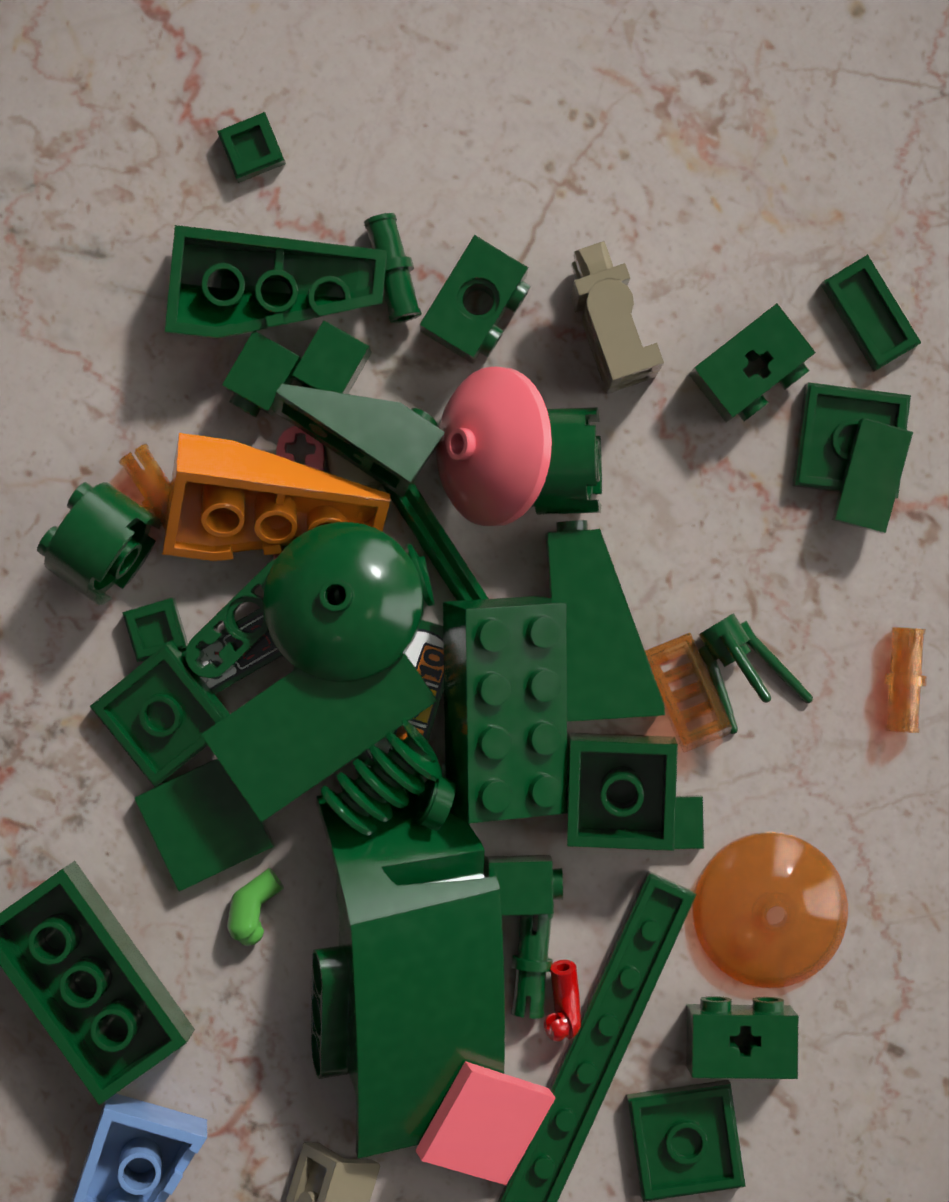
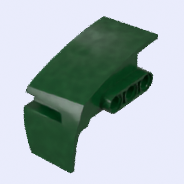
(412, 972)

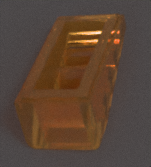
(702, 735)

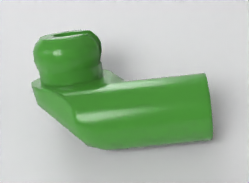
(246, 904)

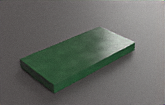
(310, 729)

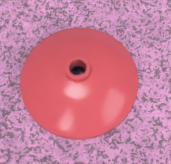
(494, 446)

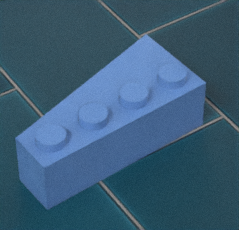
(138, 1152)

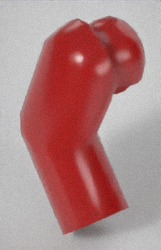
(566, 998)

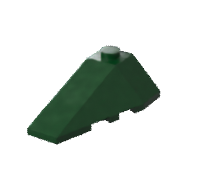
(256, 282)

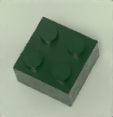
(622, 791)

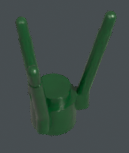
(729, 642)

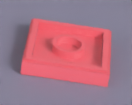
(485, 1123)

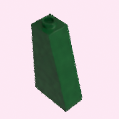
(603, 648)

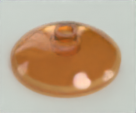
(742, 887)

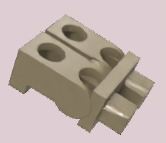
(608, 320)

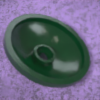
(368, 627)

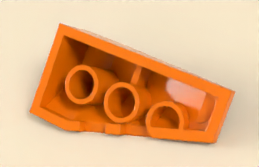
(247, 499)

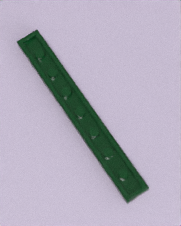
(602, 1039)

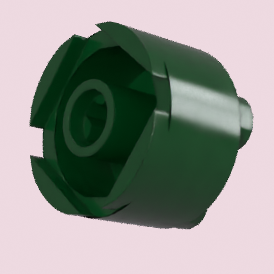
(574, 464)
(99, 541)

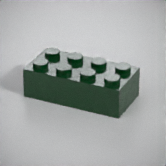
(506, 707)
(89, 983)

